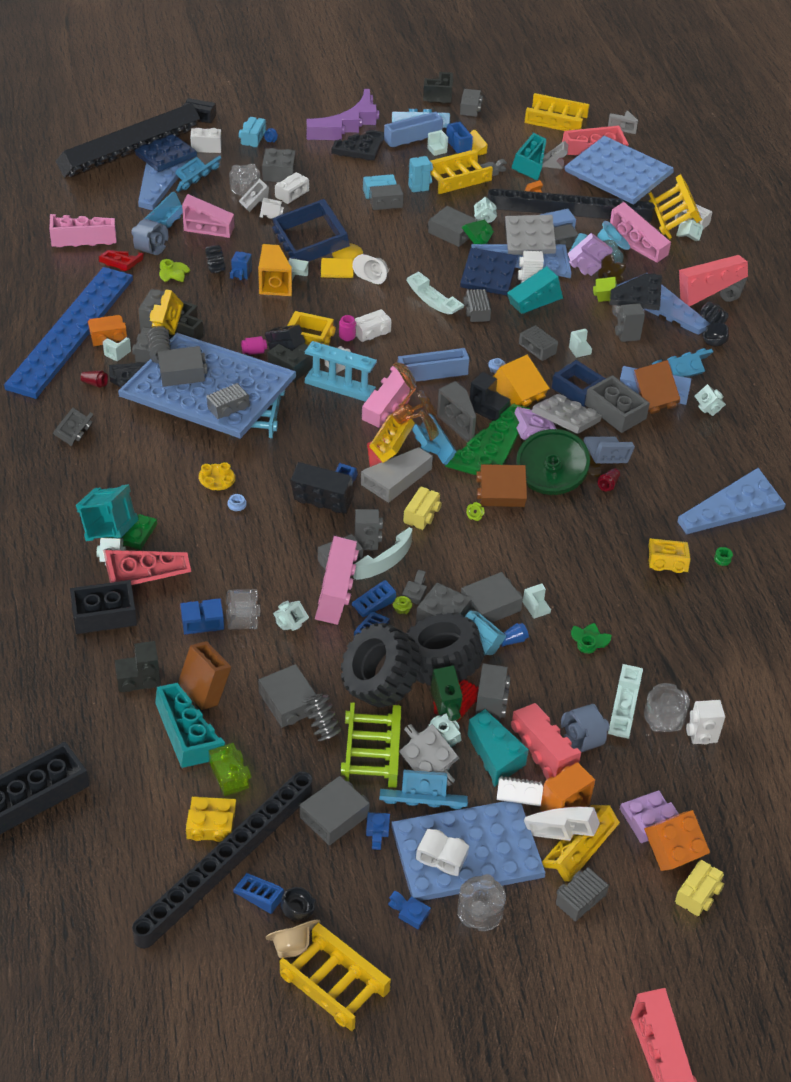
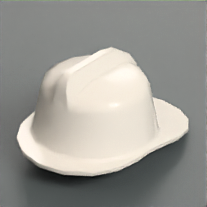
(370, 268)

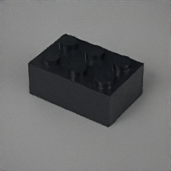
(322, 487)
(103, 607)

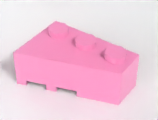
(206, 218)
(386, 399)

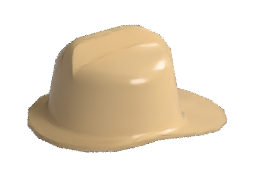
(292, 941)

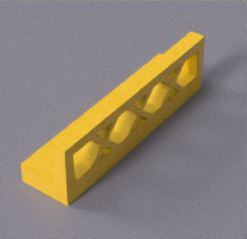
(393, 440)
(576, 854)

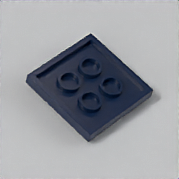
(165, 152)
(489, 271)

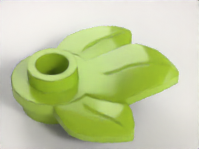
(172, 270)

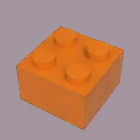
(568, 789)
(677, 840)

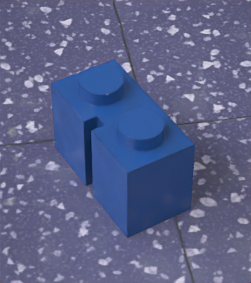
(459, 137)
(202, 617)

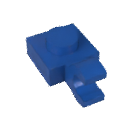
(377, 827)
(411, 911)

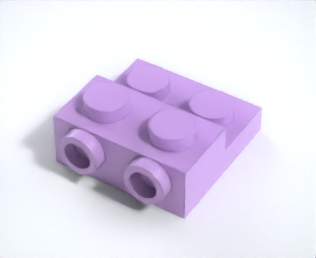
(589, 254)
(531, 423)
(646, 812)

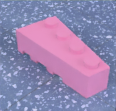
(81, 231)
(639, 233)
(337, 580)

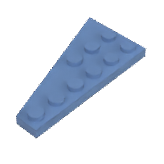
(156, 185)
(556, 262)
(677, 310)
(739, 501)

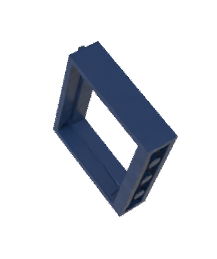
(304, 215)

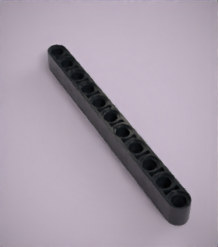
(578, 205)
(296, 789)

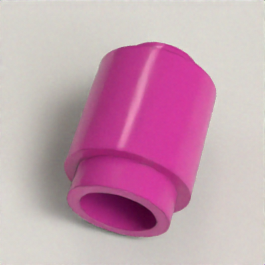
(347, 328)
(253, 345)

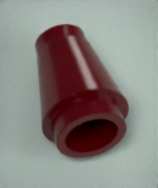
(95, 378)
(608, 480)

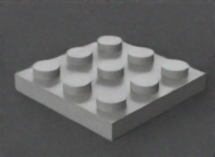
(530, 234)
(567, 413)

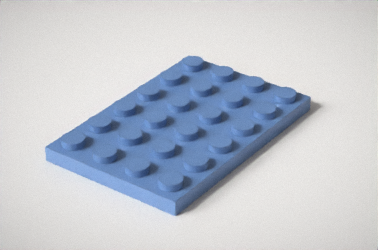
(619, 169)
(496, 843)

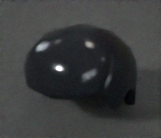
(716, 334)
(297, 904)

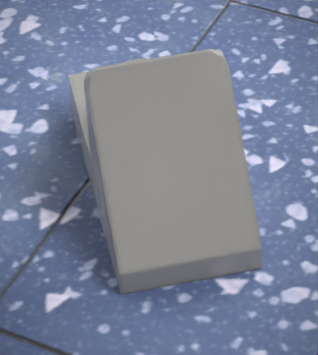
(627, 123)
(553, 158)
(254, 195)

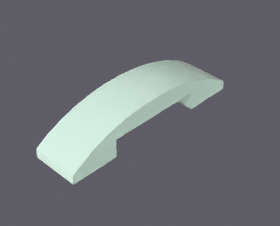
(432, 297)
(371, 567)
(625, 701)

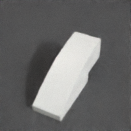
(563, 822)

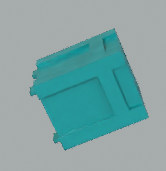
(107, 512)

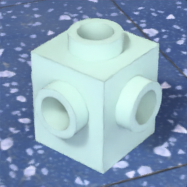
(485, 210)
(710, 400)
(107, 544)
(290, 615)
(447, 729)

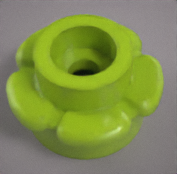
(470, 511)
(402, 605)

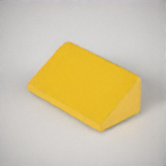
(478, 143)
(336, 268)

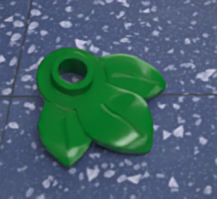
(589, 638)

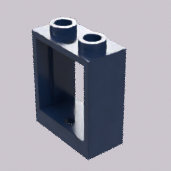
(568, 389)

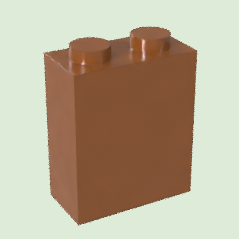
(657, 386)
(502, 485)
(204, 675)

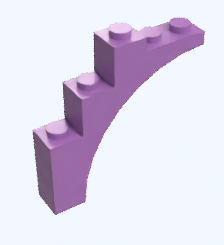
(349, 121)

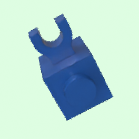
(241, 265)

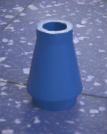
(515, 634)

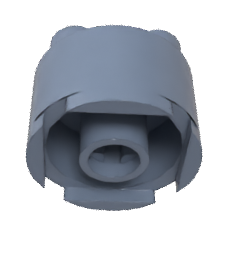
(150, 236)
(585, 727)

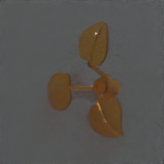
(405, 412)

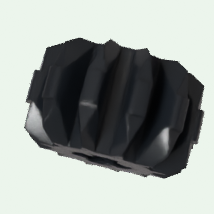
(215, 258)
(713, 313)

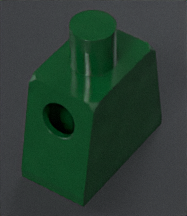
(446, 692)

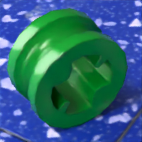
(726, 560)

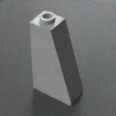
(396, 474)

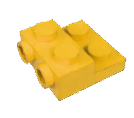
(168, 313)
(669, 555)
(210, 818)

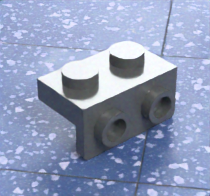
(72, 426)

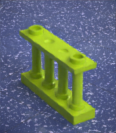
(390, 754)

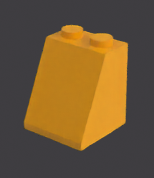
(274, 272)
(521, 382)

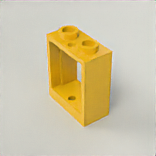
(314, 322)

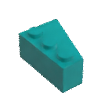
(530, 157)
(536, 291)
(496, 746)

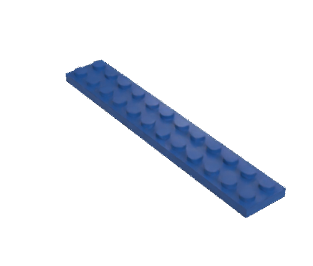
(67, 333)

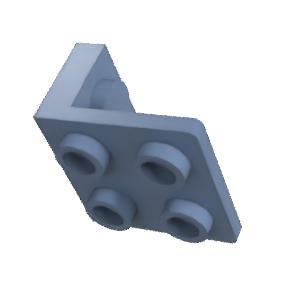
(609, 449)

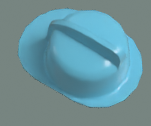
(610, 233)

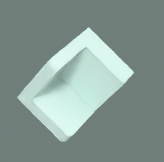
(437, 142)
(690, 229)
(299, 267)
(578, 343)
(116, 350)
(535, 602)

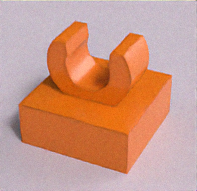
(534, 187)

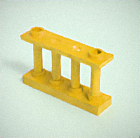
(554, 120)
(456, 162)
(689, 204)
(339, 954)

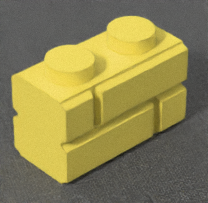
(422, 508)
(699, 888)

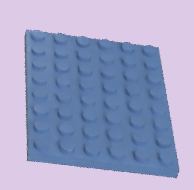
(224, 368)

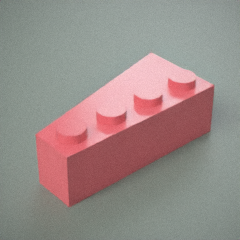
(582, 139)
(709, 278)
(144, 565)
(544, 740)
(660, 1037)

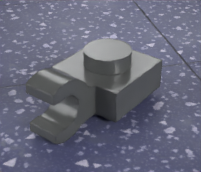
(496, 167)
(416, 589)

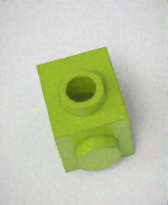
(603, 288)

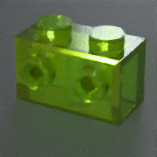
(229, 769)

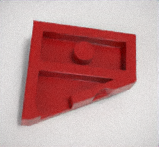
(120, 259)

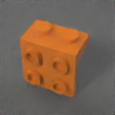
(107, 327)

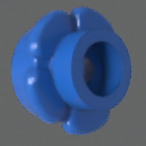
(270, 135)

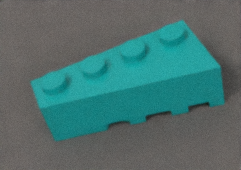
(185, 726)

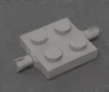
(429, 752)

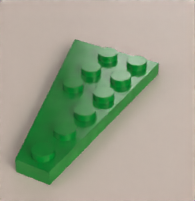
(489, 445)

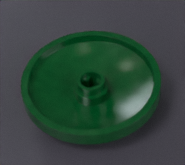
(554, 461)

